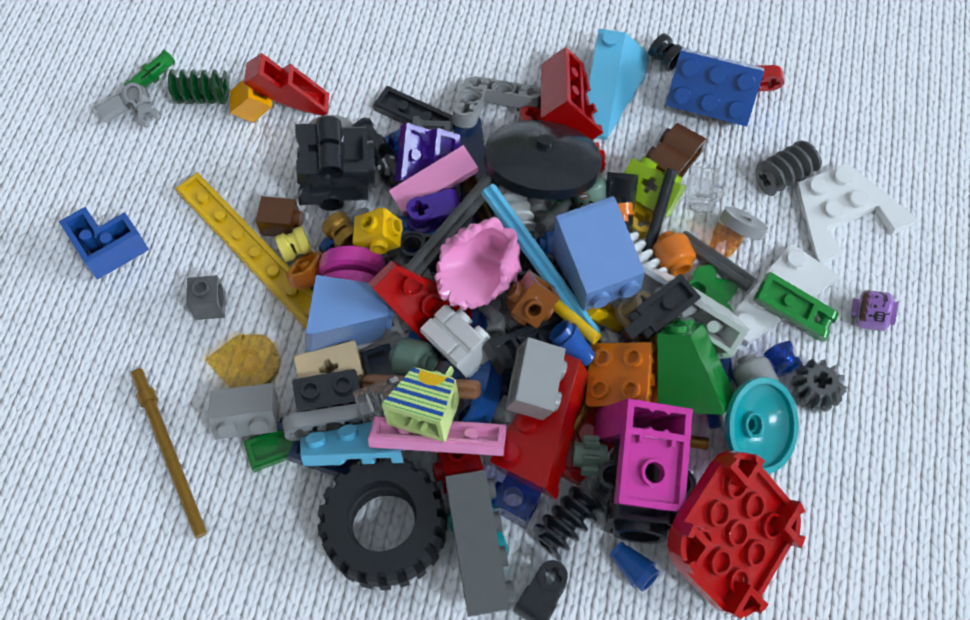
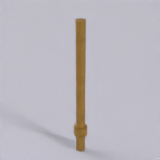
(148, 399)

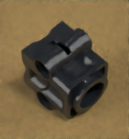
(333, 163)
(633, 522)

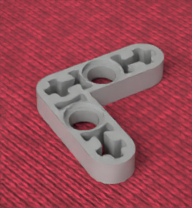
(481, 90)

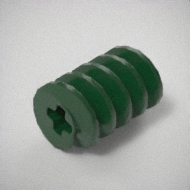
(198, 89)

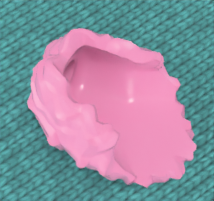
(478, 264)

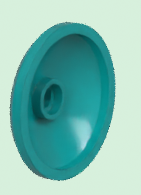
(763, 422)

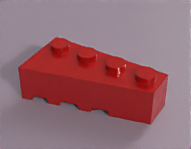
(537, 447)

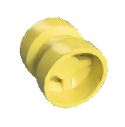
(300, 244)

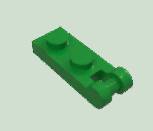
(795, 306)

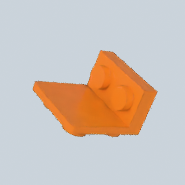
(622, 373)

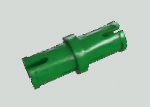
(162, 62)

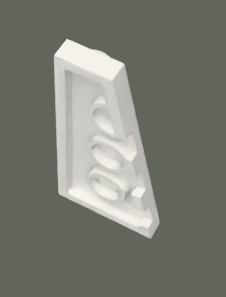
(797, 269)

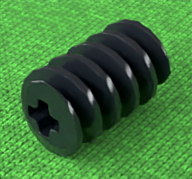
(566, 520)

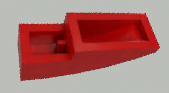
(286, 85)

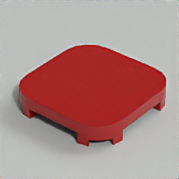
(734, 533)

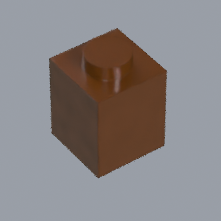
(278, 216)

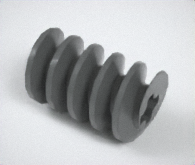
(787, 167)

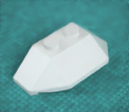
(720, 323)

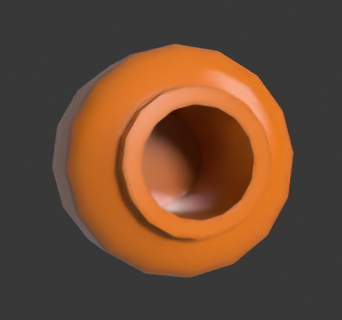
(674, 253)

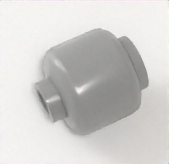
(752, 367)

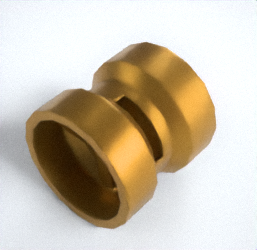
(339, 229)

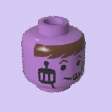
(875, 310)

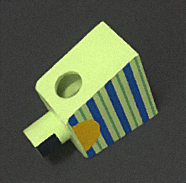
(424, 402)

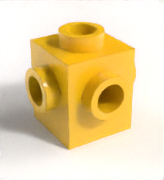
(377, 231)

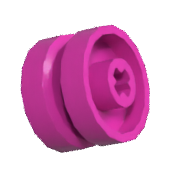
(351, 263)

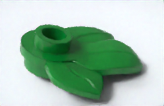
(718, 289)

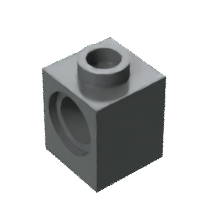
(206, 297)

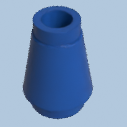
(570, 337)
(634, 566)

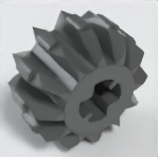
(806, 384)

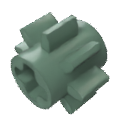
(589, 455)

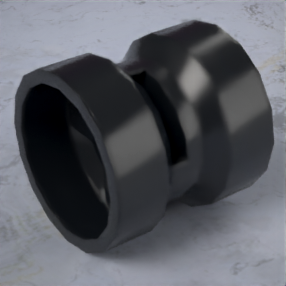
(665, 51)

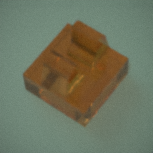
(723, 233)

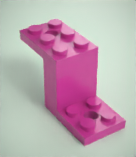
(648, 435)

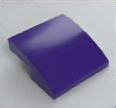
(421, 148)

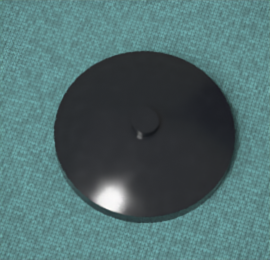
(542, 160)

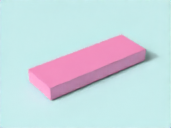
(438, 176)

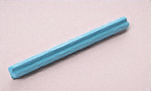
(533, 251)

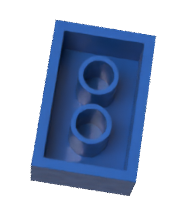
(714, 86)

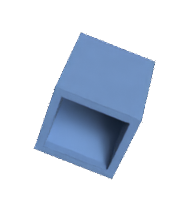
(597, 254)
(344, 313)

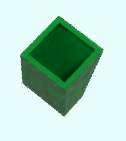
(691, 369)

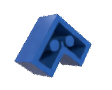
(103, 246)

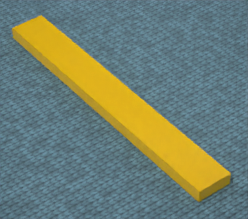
(245, 244)

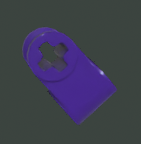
(432, 210)

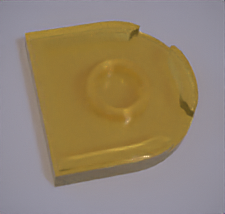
(246, 361)

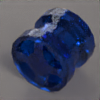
(783, 358)

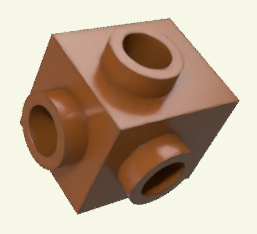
(532, 300)

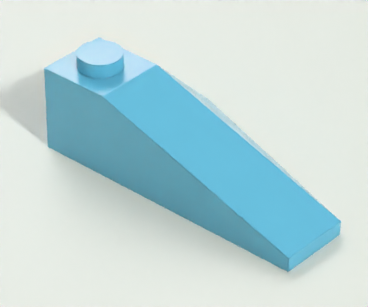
(615, 75)

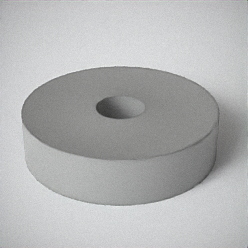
(743, 223)

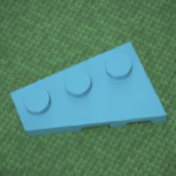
(341, 444)

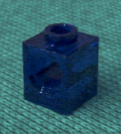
(517, 514)

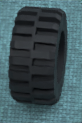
(352, 493)

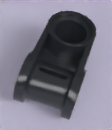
(539, 598)

